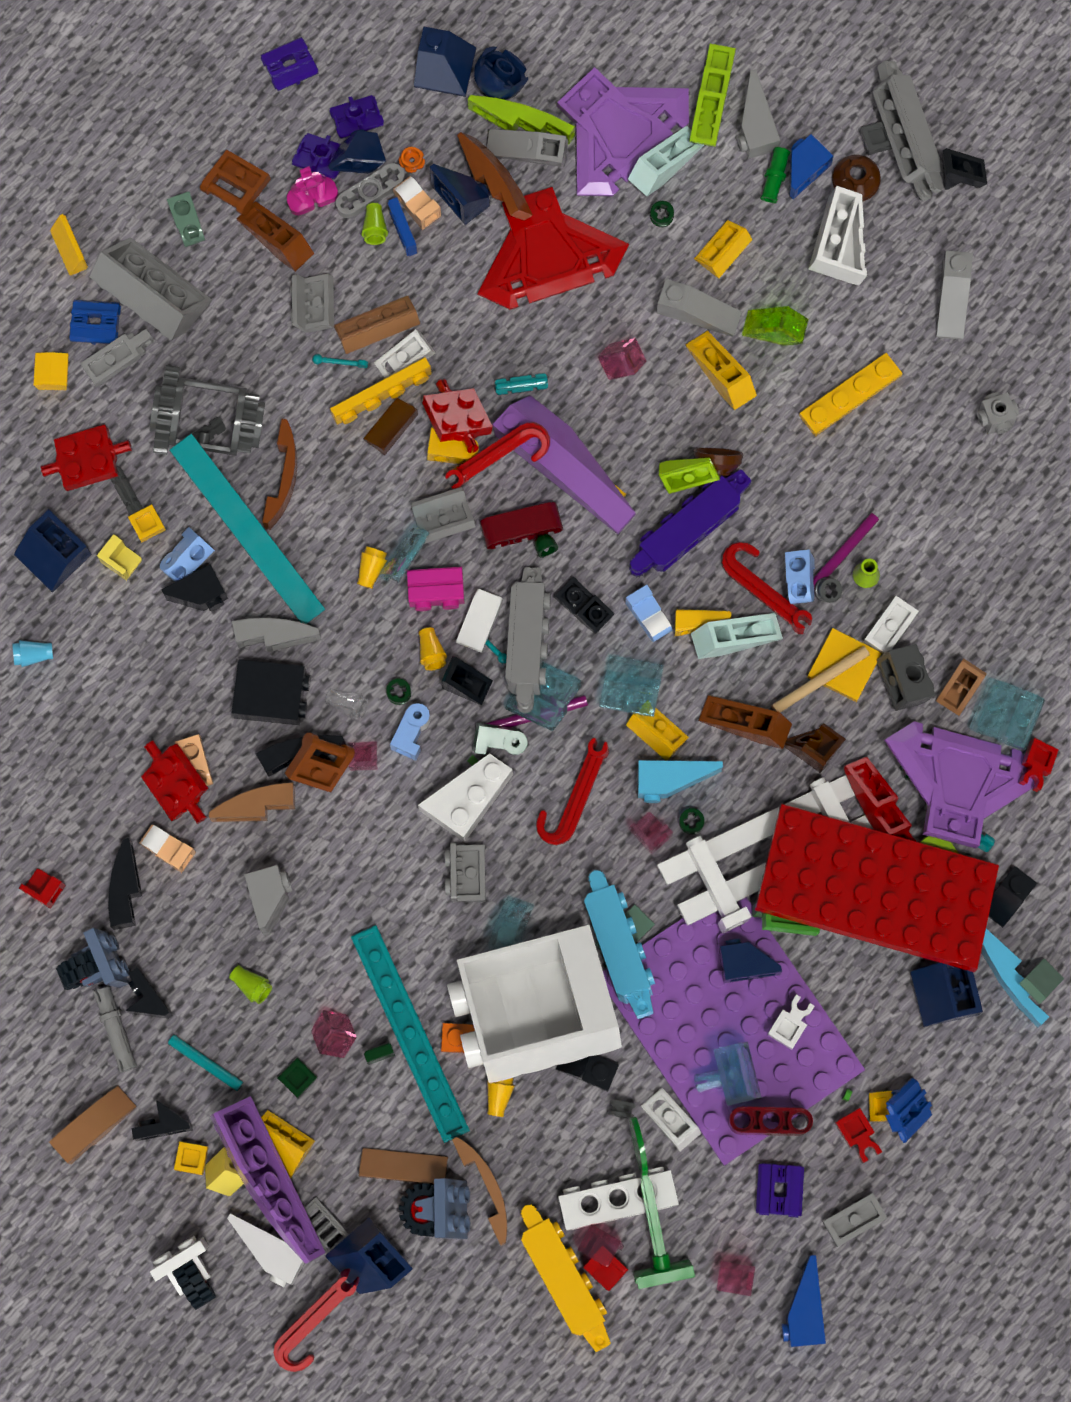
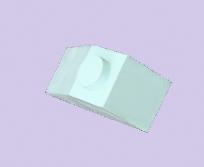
(663, 161)
(735, 634)

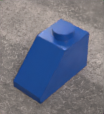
(807, 163)

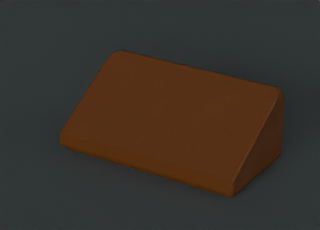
(391, 426)

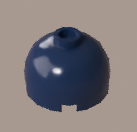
(499, 74)

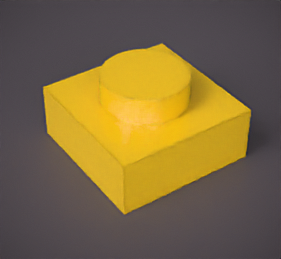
(146, 523)
(878, 1105)
(191, 1158)

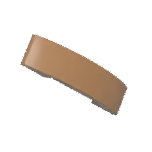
(470, 1156)

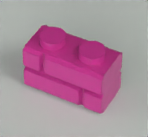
(435, 588)

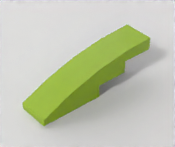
(712, 95)
(512, 115)

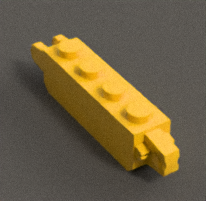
(562, 1278)

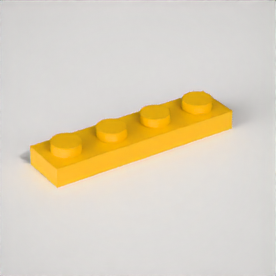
(390, 387)
(850, 394)

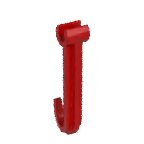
(500, 449)
(761, 589)
(577, 799)
(310, 1320)

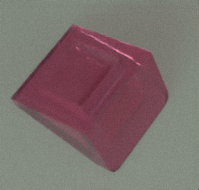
(364, 757)

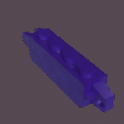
(690, 525)

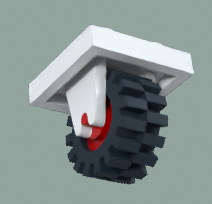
(187, 1271)

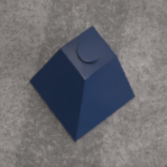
(444, 62)
(460, 192)

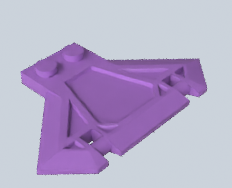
(618, 127)
(958, 779)

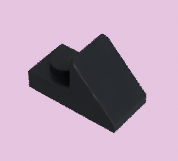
(962, 169)
(1010, 896)
(151, 1003)
(591, 1070)
(169, 1124)

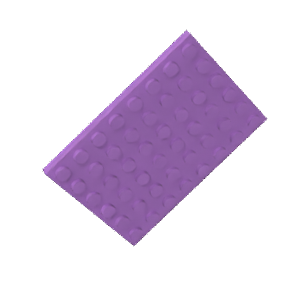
(703, 1013)

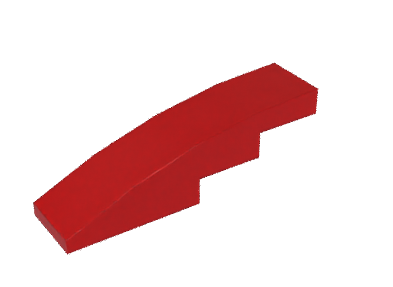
(877, 799)

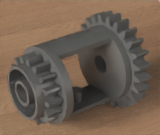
(168, 407)

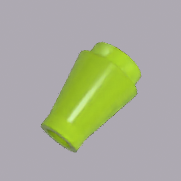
(374, 226)
(864, 578)
(252, 985)

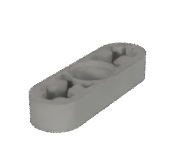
(350, 195)

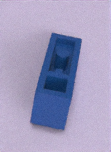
(805, 1316)

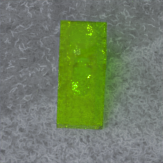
(776, 325)

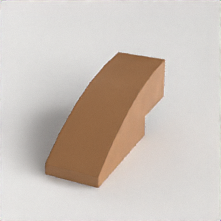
(255, 804)
(92, 1125)

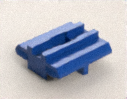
(91, 333)
(908, 1109)

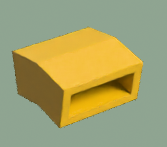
(51, 371)

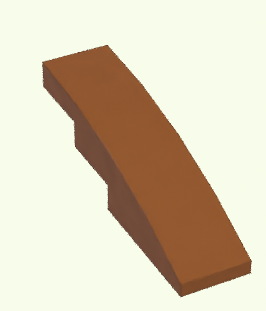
(490, 171)

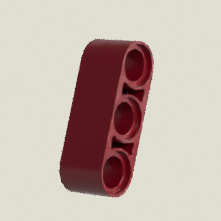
(521, 524)
(784, 1117)

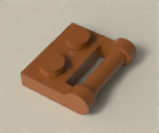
(238, 174)
(316, 770)

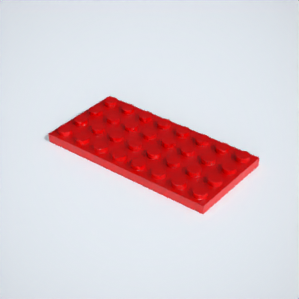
(877, 888)

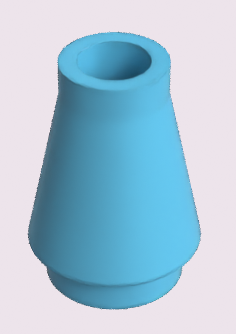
(31, 652)

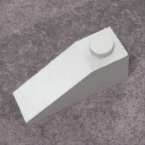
(270, 1252)

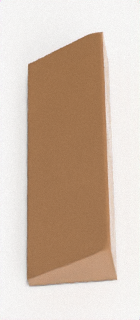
(377, 324)
(402, 1166)

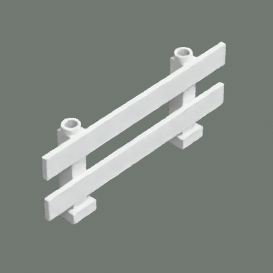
(703, 855)

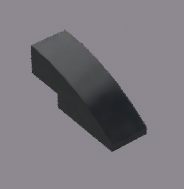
(282, 754)
(123, 887)

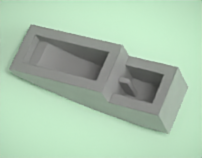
(274, 632)

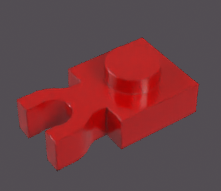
(1039, 761)
(856, 1131)

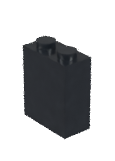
(270, 692)

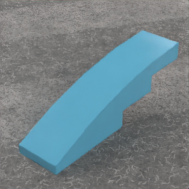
(1003, 966)

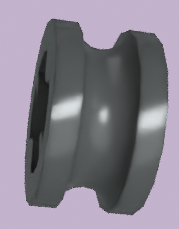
(835, 587)
(621, 1109)

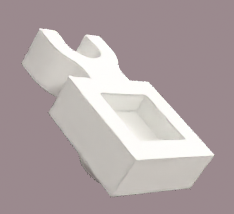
(789, 1026)

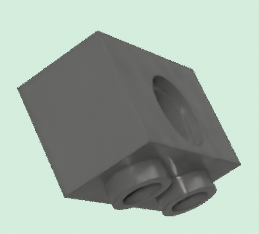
(905, 691)

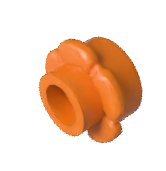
(416, 154)

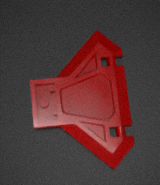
(548, 254)

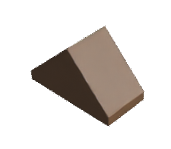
(961, 687)

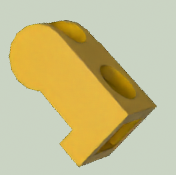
(448, 451)

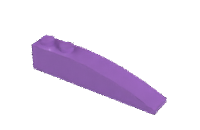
(567, 463)
(266, 1177)

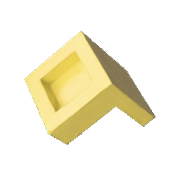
(119, 557)
(222, 1175)

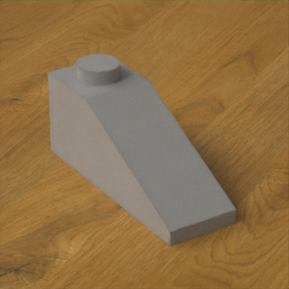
(758, 128)
(954, 294)
(697, 308)

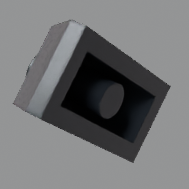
(198, 590)

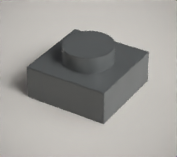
(875, 138)

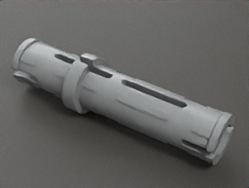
(111, 1018)

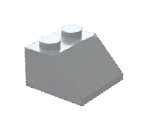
(268, 895)

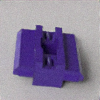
(286, 76)
(356, 115)
(314, 145)
(792, 1202)

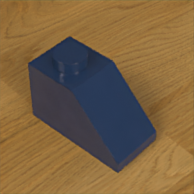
(359, 153)
(745, 962)

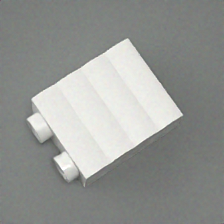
(535, 1005)

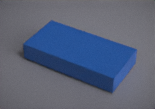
(402, 227)

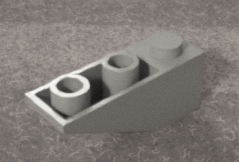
(528, 146)

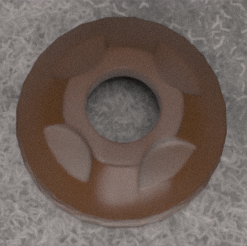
(866, 186)
(723, 459)

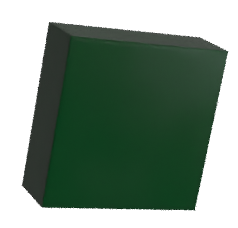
(379, 1053)
(297, 1078)

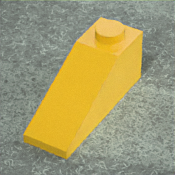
(722, 370)

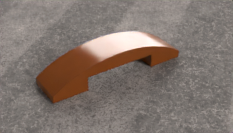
(276, 506)

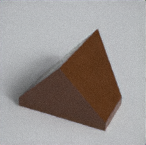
(815, 746)

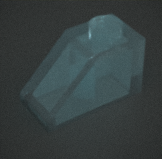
(510, 923)

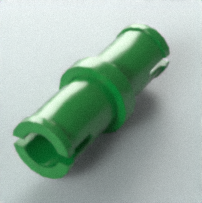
(775, 175)

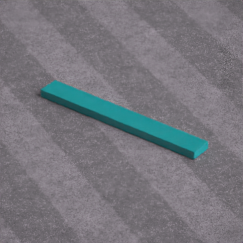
(247, 529)
(410, 1034)

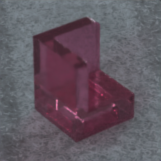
(622, 359)
(651, 832)
(333, 1034)
(599, 1246)
(735, 1278)

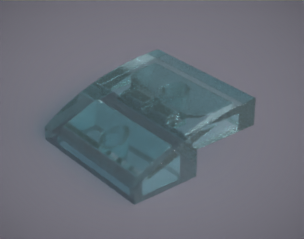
(404, 554)
(631, 686)
(553, 698)
(1007, 713)

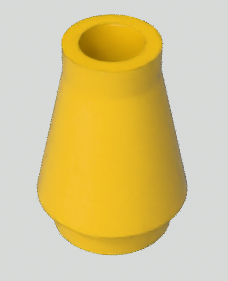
(371, 565)
(431, 651)
(499, 1096)

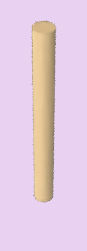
(821, 679)

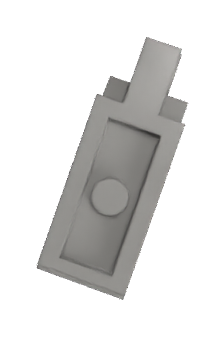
(116, 356)

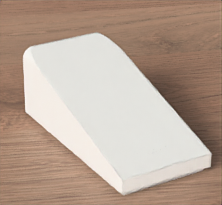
(405, 353)
(479, 620)
(671, 1120)

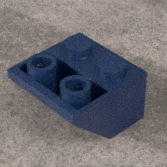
(51, 551)
(945, 994)
(370, 1258)

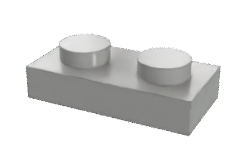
(855, 1220)

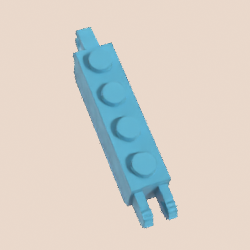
(618, 946)

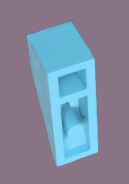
(667, 778)

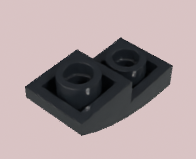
(584, 605)

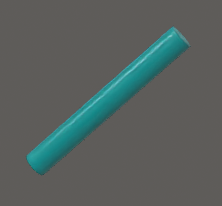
(205, 1062)

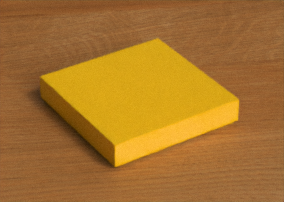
(853, 680)

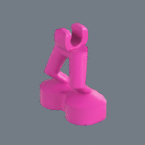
(311, 189)

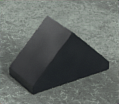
(465, 681)

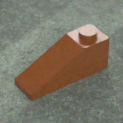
(277, 236)
(746, 721)

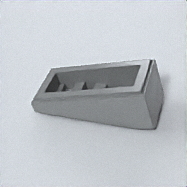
(315, 1203)

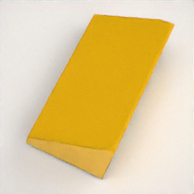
(68, 246)
(723, 248)
(658, 733)

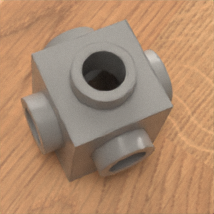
(994, 420)

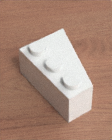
(840, 238)
(467, 797)

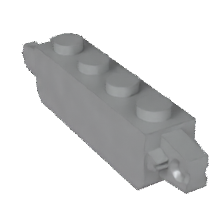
(908, 130)
(526, 638)

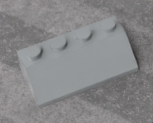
(149, 288)

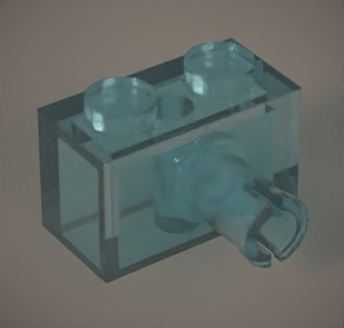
(734, 1074)

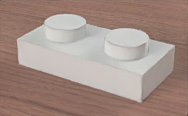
(891, 625)

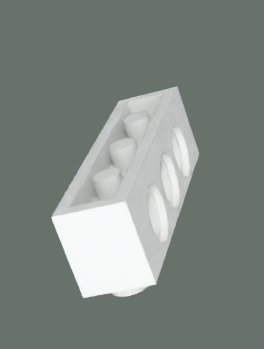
(576, 1217)

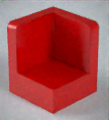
(43, 888)
(605, 1275)

